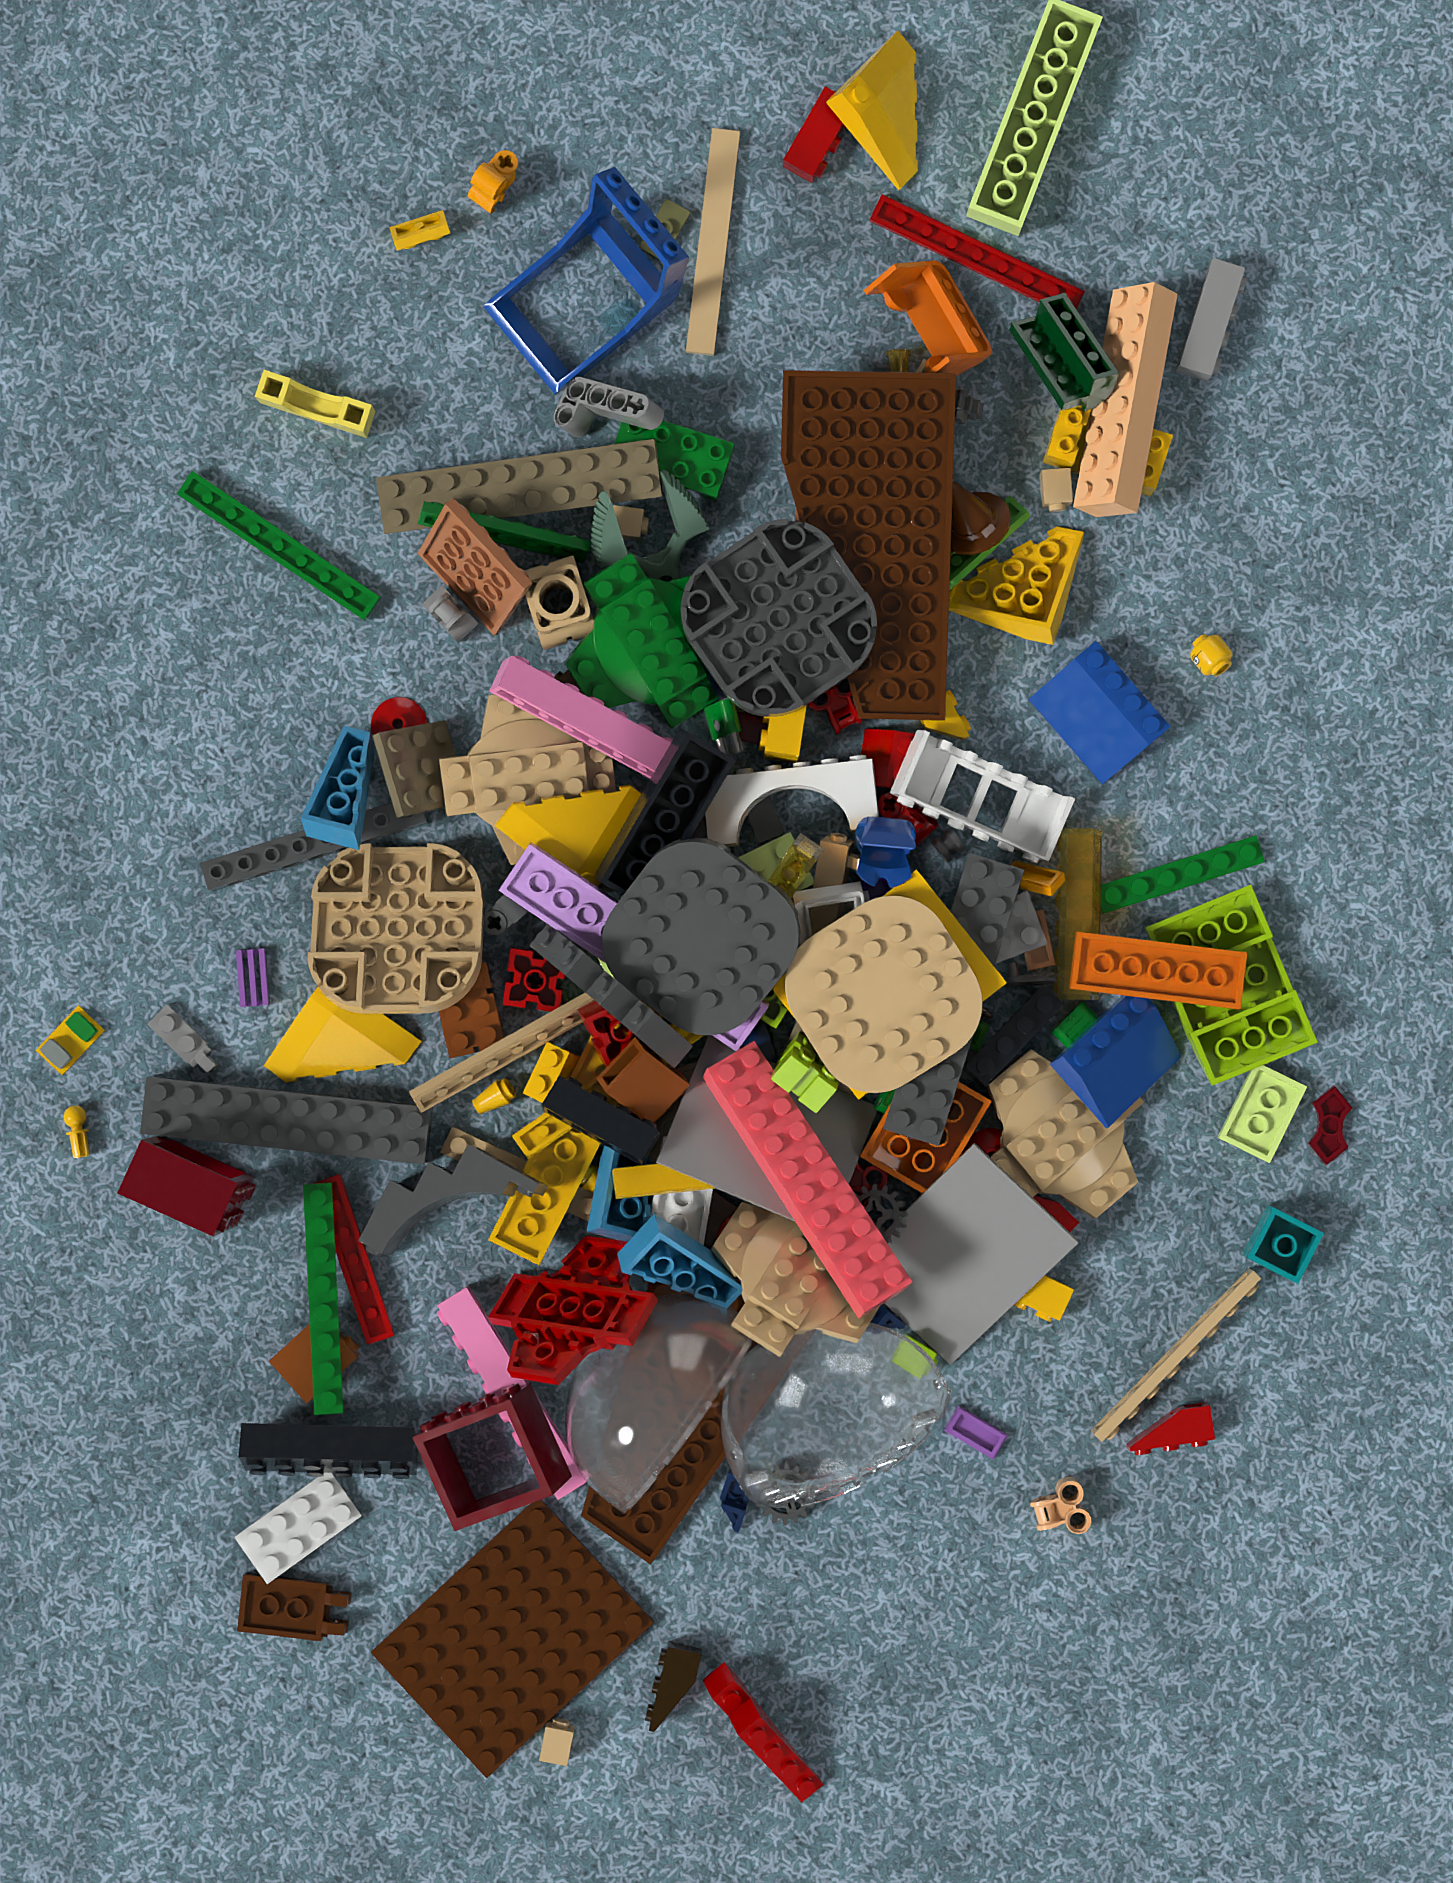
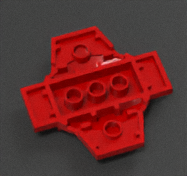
(571, 1312)

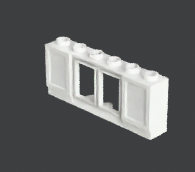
(1033, 818)

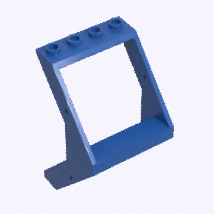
(654, 288)

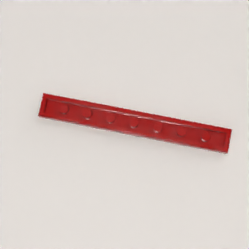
(970, 252)

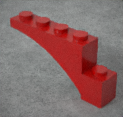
(760, 1732)

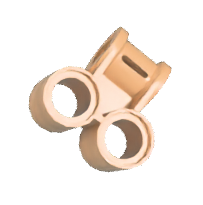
(1061, 1509)

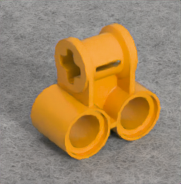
(493, 180)

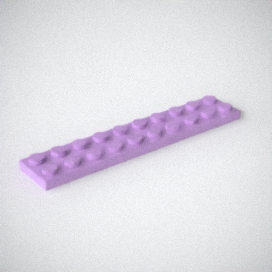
(580, 912)

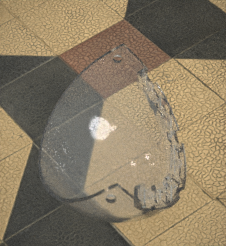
(643, 1401)
(827, 1414)

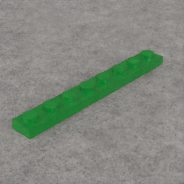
(278, 546)
(323, 1298)

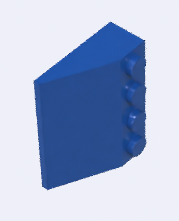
(1099, 712)
(1118, 1057)

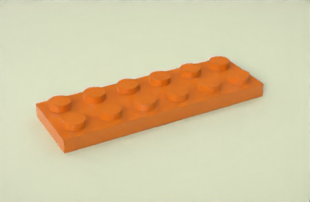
(1158, 970)

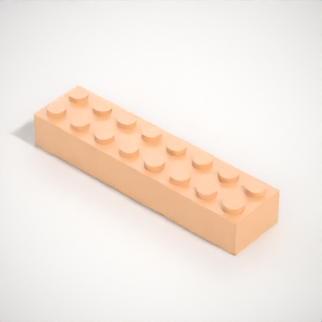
(1124, 422)

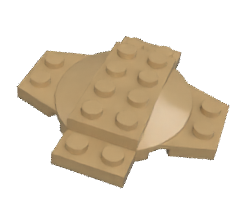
(519, 762)
(1056, 1141)
(782, 1282)

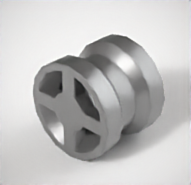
(948, 845)

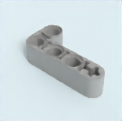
(587, 397)

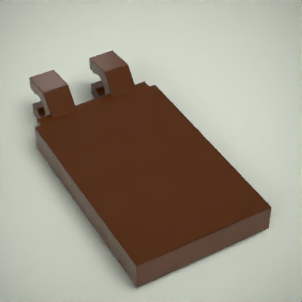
(290, 1608)

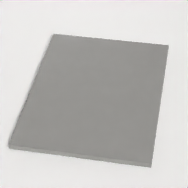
(711, 1150)
(972, 1252)

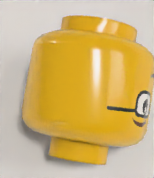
(1211, 655)

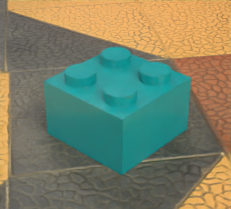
(1282, 1244)

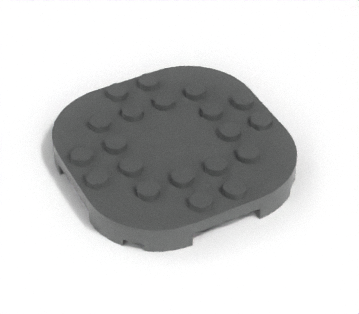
(778, 618)
(701, 936)

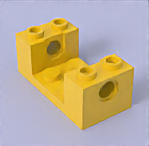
(1069, 438)

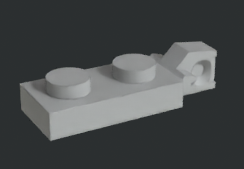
(182, 1038)

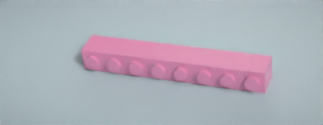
(579, 715)
(490, 1359)

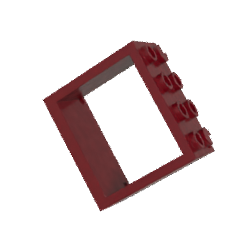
(187, 1185)
(535, 1438)

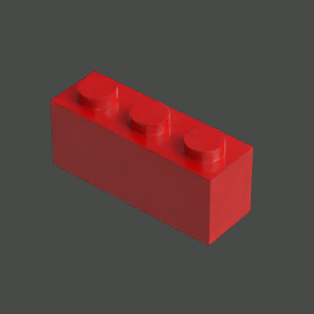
(815, 140)

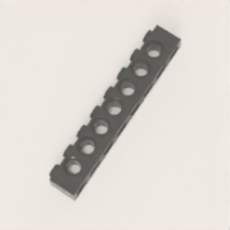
(298, 849)

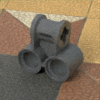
(507, 910)

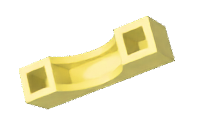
(306, 402)

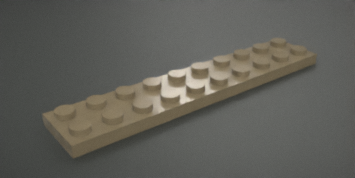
(525, 484)

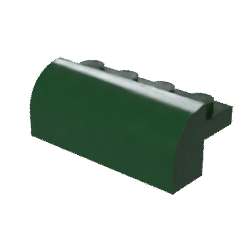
(1065, 354)

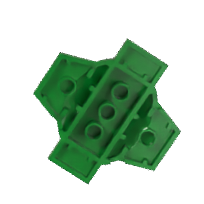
(640, 645)

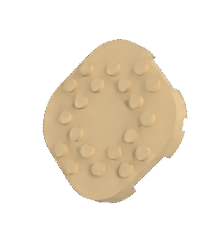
(396, 929)
(883, 994)

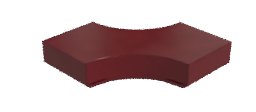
(1328, 1137)

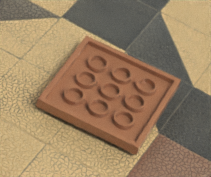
(474, 566)

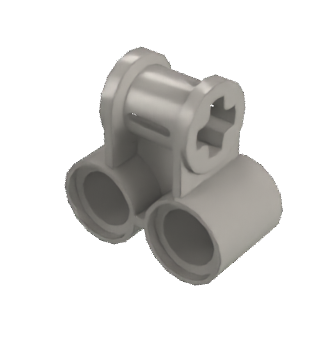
(450, 614)

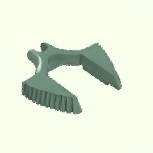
(687, 519)

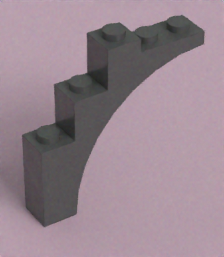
(611, 995)

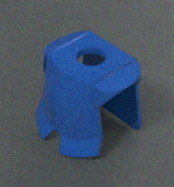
(884, 849)

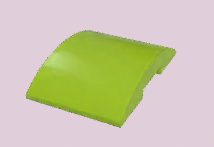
(1270, 1014)

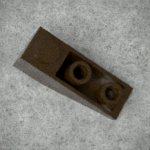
(677, 1677)

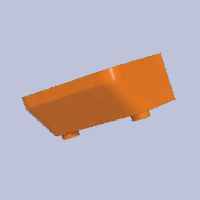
(937, 313)

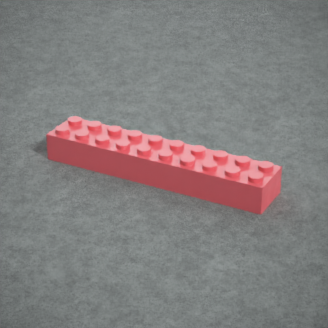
(807, 1180)

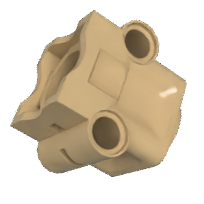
(571, 624)

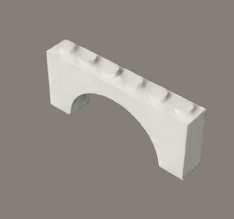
(846, 783)

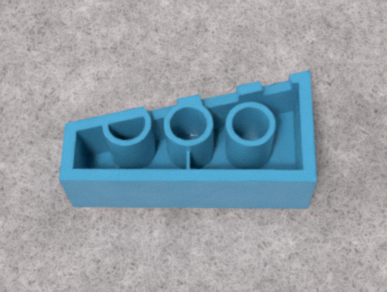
(341, 794)
(613, 1216)
(675, 1259)

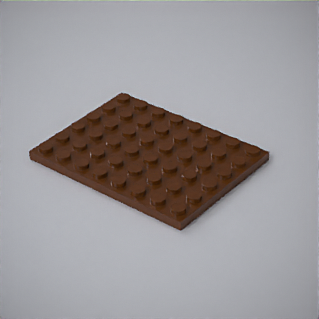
(512, 1637)

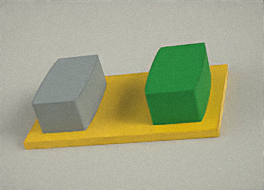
(70, 1040)

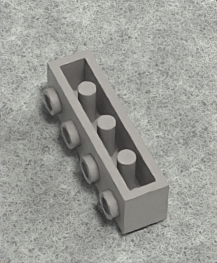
(1210, 319)

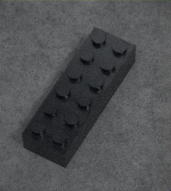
(666, 809)
(328, 1450)

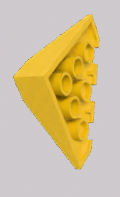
(880, 108)
(1025, 591)
(572, 829)
(335, 1040)

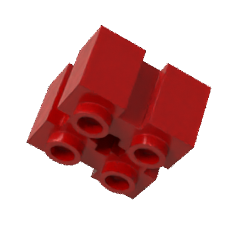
(520, 990)
(601, 1026)

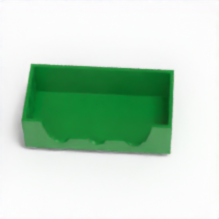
(689, 455)

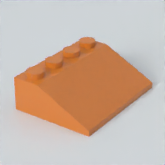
(920, 1162)

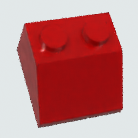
(887, 752)

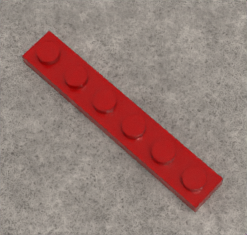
(357, 1267)

